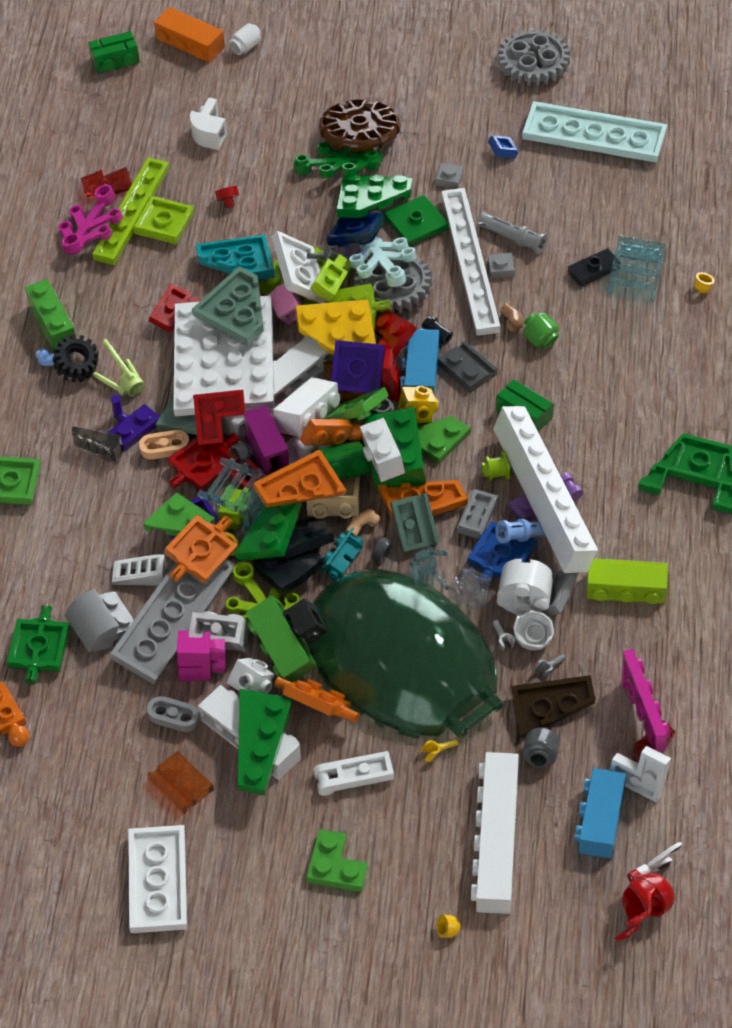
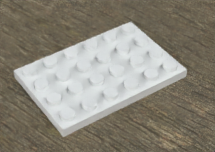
(216, 362)

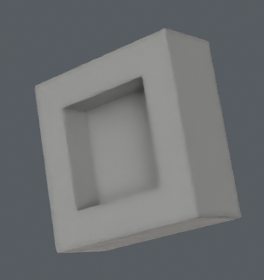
(449, 175)
(501, 265)

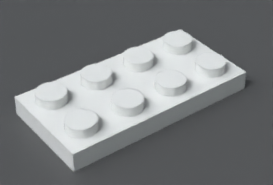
(157, 879)

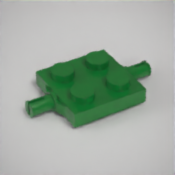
(38, 645)

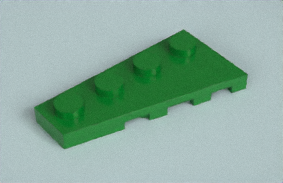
(269, 533)

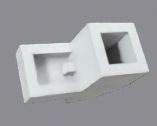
(207, 127)

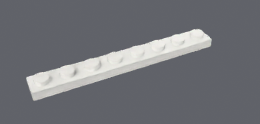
(470, 262)

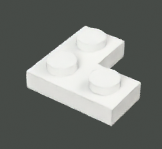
(646, 776)

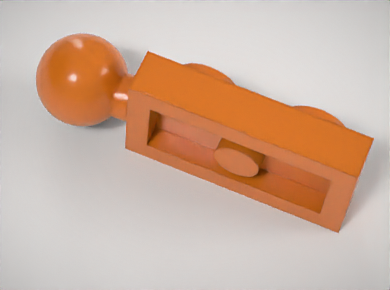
(330, 432)
(12, 719)

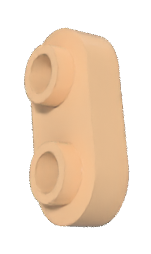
(162, 444)

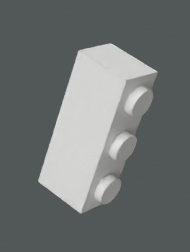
(310, 401)

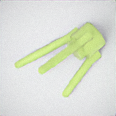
(129, 381)

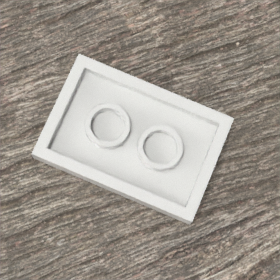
(296, 268)

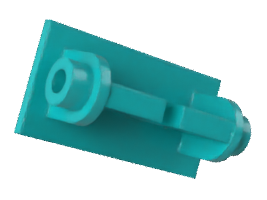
(346, 546)

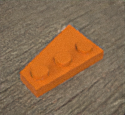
(300, 482)
(441, 494)

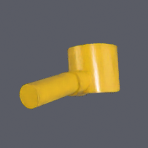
(434, 748)

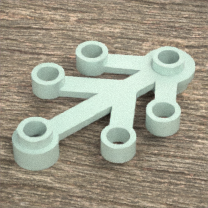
(395, 275)

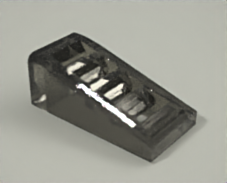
(98, 443)

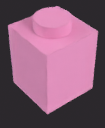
(285, 303)

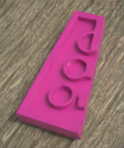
(641, 695)

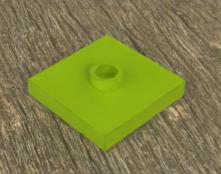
(163, 220)

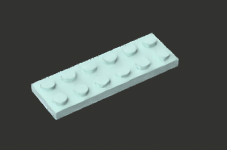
(594, 131)

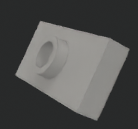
(477, 514)
(560, 592)

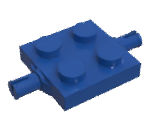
(492, 555)

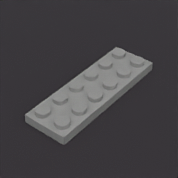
(153, 634)

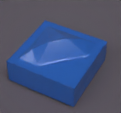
(503, 146)

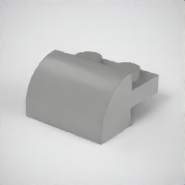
(98, 619)

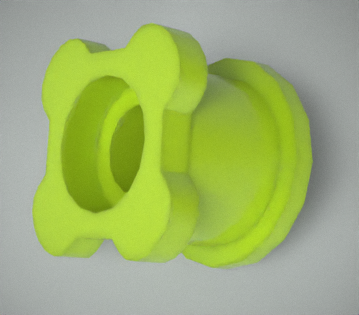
(496, 467)

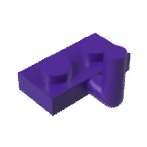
(135, 425)

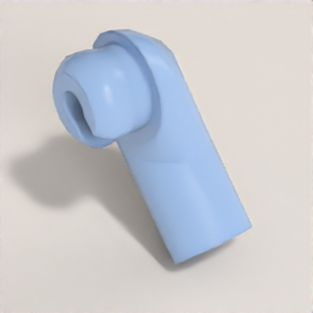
(45, 358)

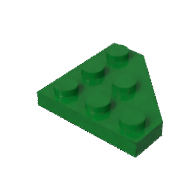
(368, 192)

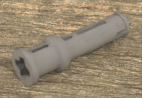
(521, 235)

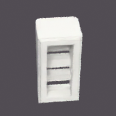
(147, 578)

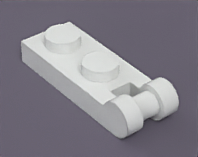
(353, 772)

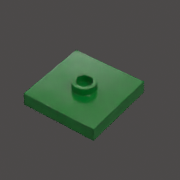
(416, 220)

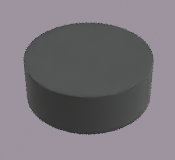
(381, 550)

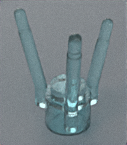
(426, 564)

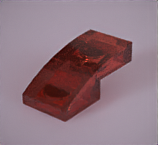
(118, 180)

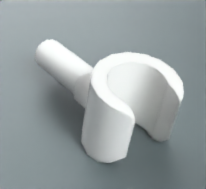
(503, 637)

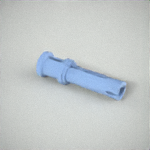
(519, 530)

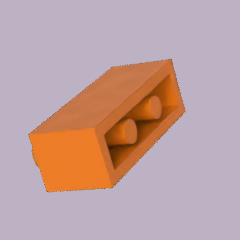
(189, 34)

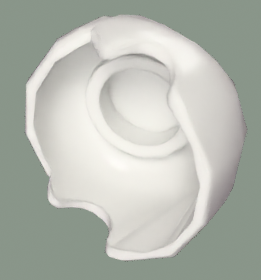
(533, 630)

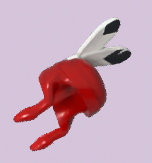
(647, 892)

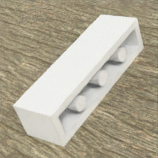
(221, 714)

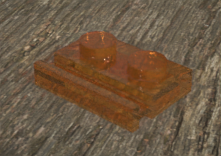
(180, 782)

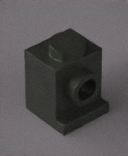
(306, 621)

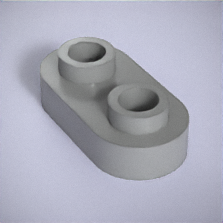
(175, 713)

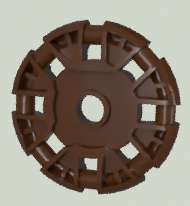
(354, 126)

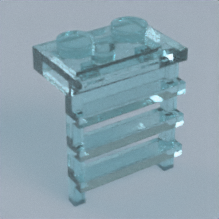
(642, 251)
(248, 501)

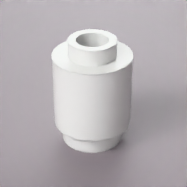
(245, 39)

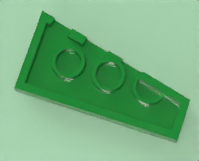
(261, 731)

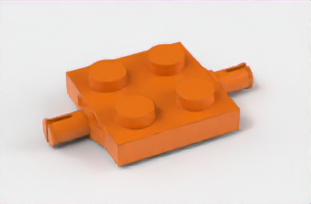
(200, 549)
(313, 696)

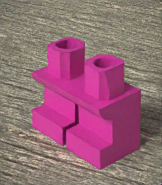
(199, 656)

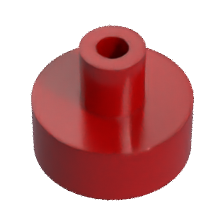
(227, 195)

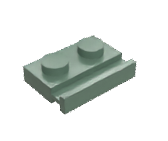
(414, 522)

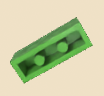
(49, 312)
(279, 641)

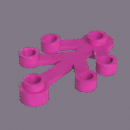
(74, 242)

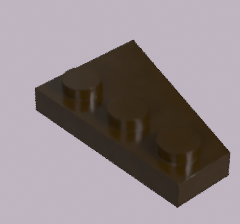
(550, 701)

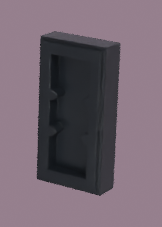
(592, 267)

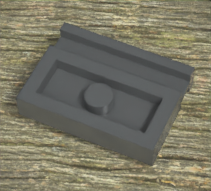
(467, 366)

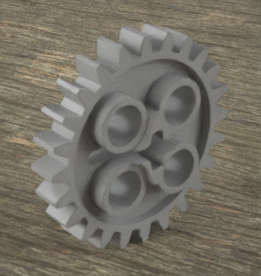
(544, 61)
(415, 288)

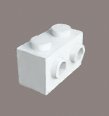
(231, 628)

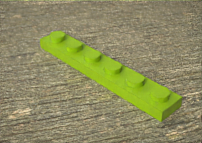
(143, 187)

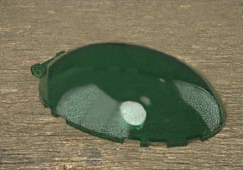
(404, 654)

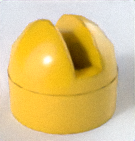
(703, 282)
(447, 926)

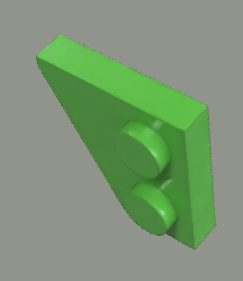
(175, 515)

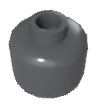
(541, 747)

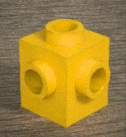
(421, 399)

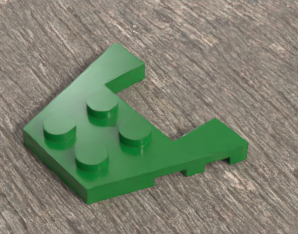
(697, 462)

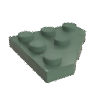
(234, 306)

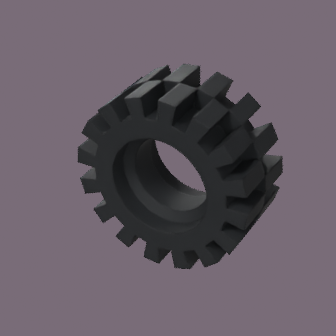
(72, 370)

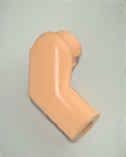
(367, 516)

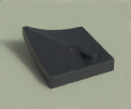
(308, 535)
(288, 573)

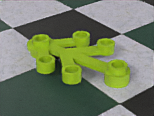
(246, 568)

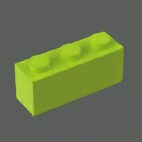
(627, 581)

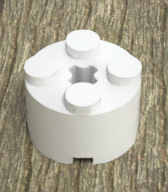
(525, 586)

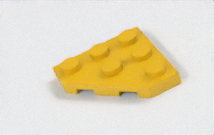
(336, 321)

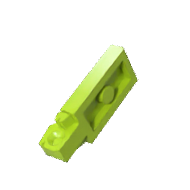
(330, 278)

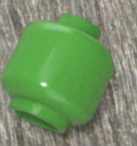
(541, 330)

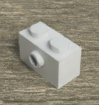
(382, 450)

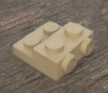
(342, 505)

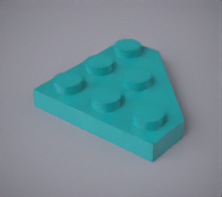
(247, 252)

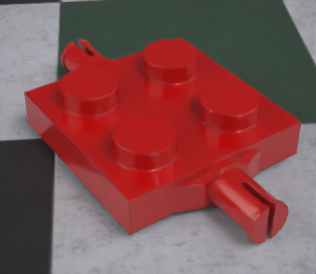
(201, 463)

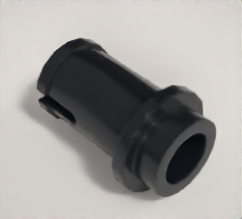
(432, 324)

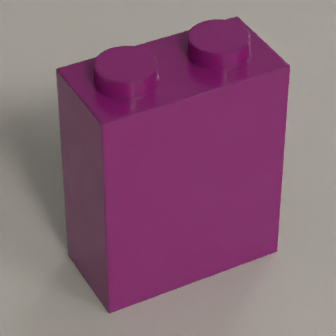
(265, 440)

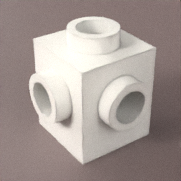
(251, 676)

